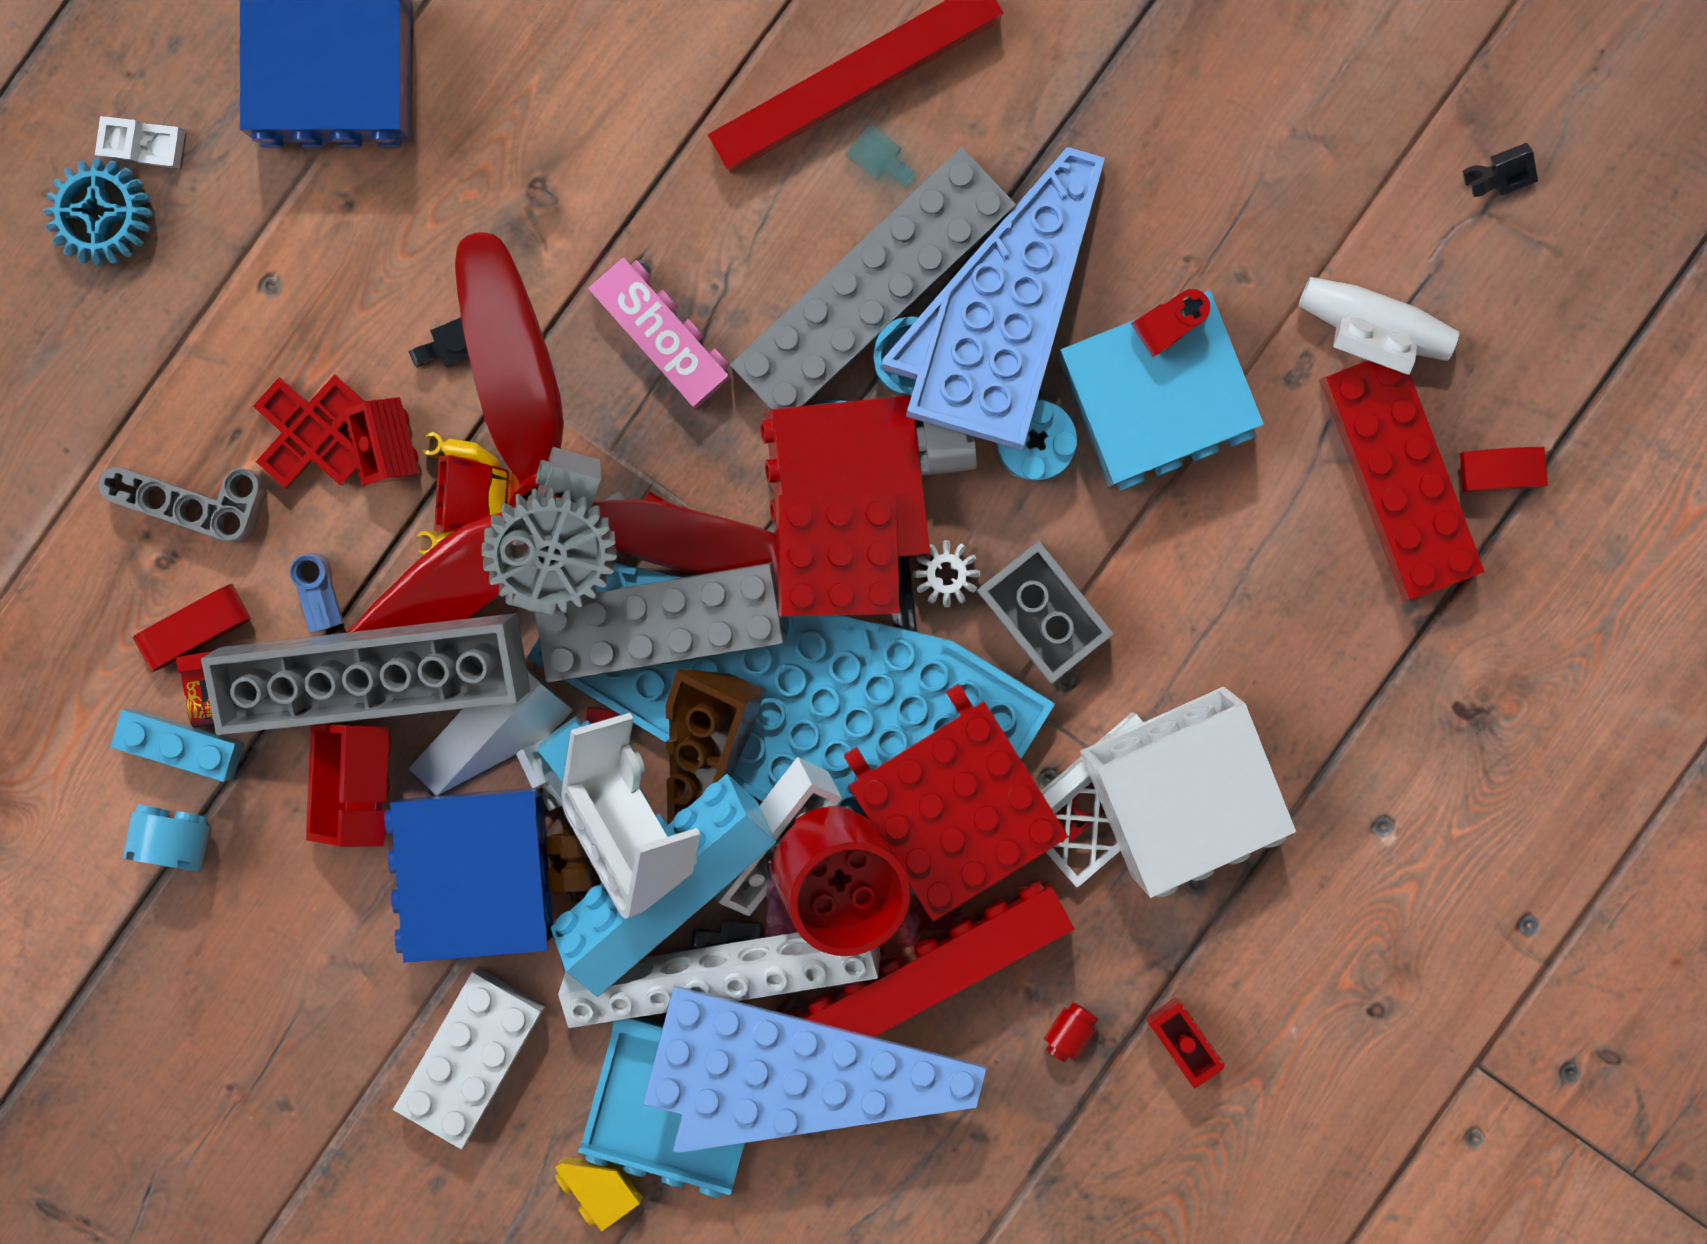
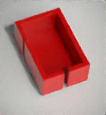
(348, 784)

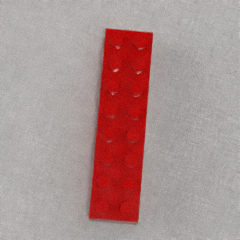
(945, 964)

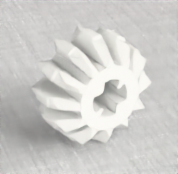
(955, 564)

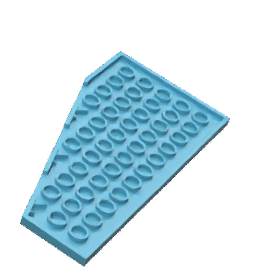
(828, 691)

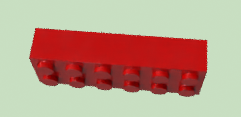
(1402, 478)

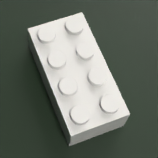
(469, 1057)

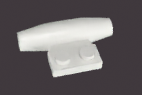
(1378, 325)

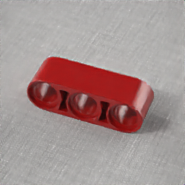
(191, 627)

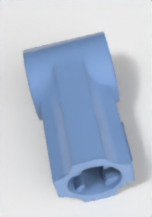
(317, 597)

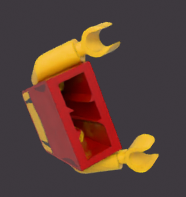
(467, 486)

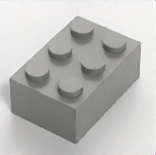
(1044, 612)

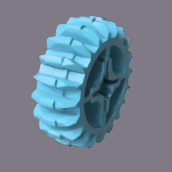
(97, 195)

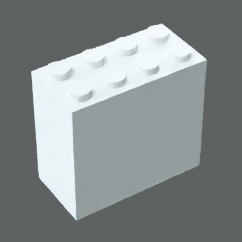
(1188, 792)

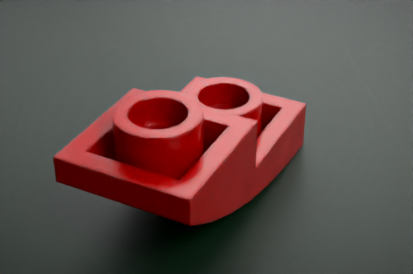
(1503, 469)

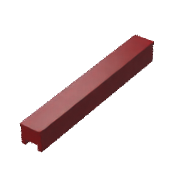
(851, 79)

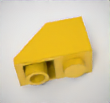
(602, 1190)

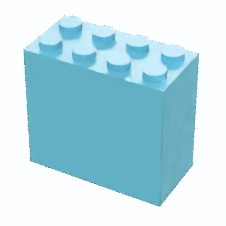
(1163, 407)

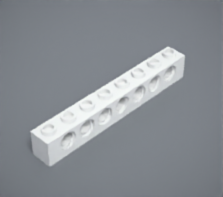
(726, 971)

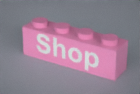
(659, 332)

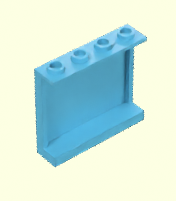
(641, 1135)

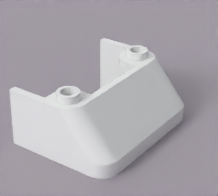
(616, 821)

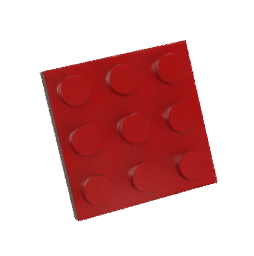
(837, 554)

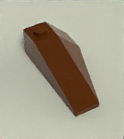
(707, 731)

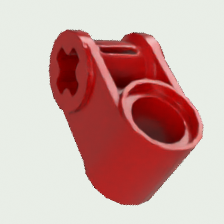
(1167, 324)

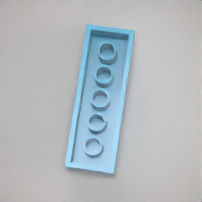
(603, 945)

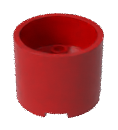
(845, 910)

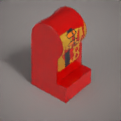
(195, 689)

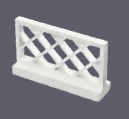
(1062, 791)

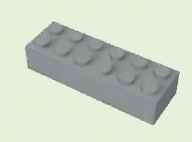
(662, 623)

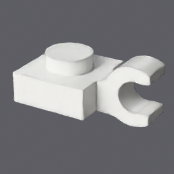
(540, 773)

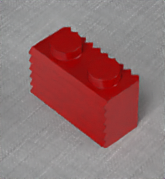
(381, 441)
(1185, 1042)

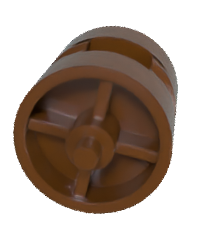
(571, 866)

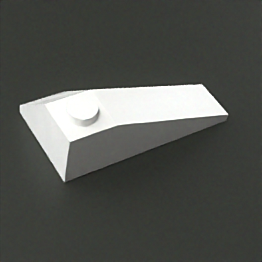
(489, 736)

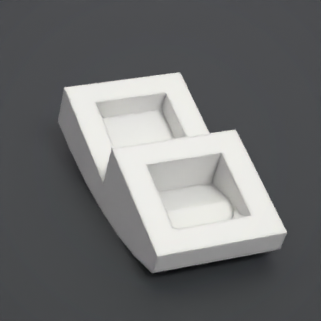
(140, 142)

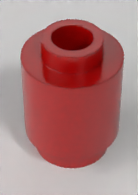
(1070, 1032)

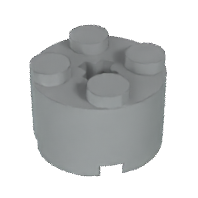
(944, 449)

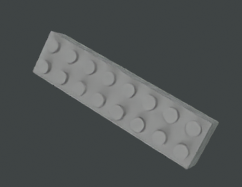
(874, 284)
(366, 674)

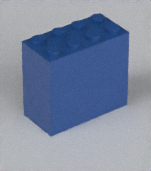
(326, 72)
(470, 874)

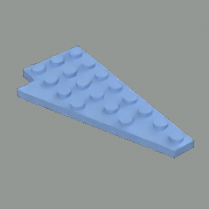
(993, 326)
(772, 1075)

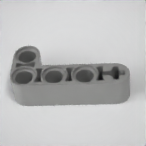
(179, 498)

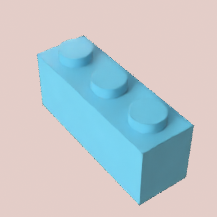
(177, 744)

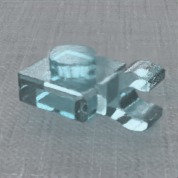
(877, 154)

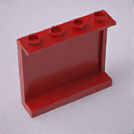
(850, 451)

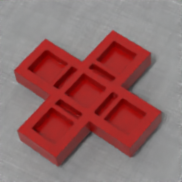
(308, 431)

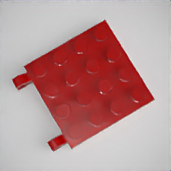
(957, 808)

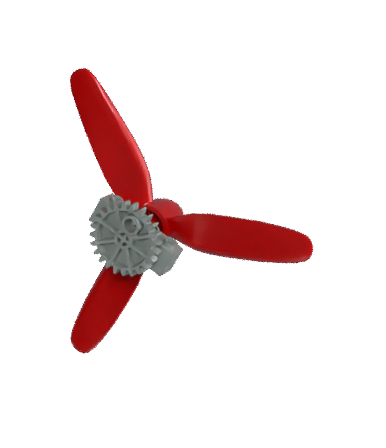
(551, 534)

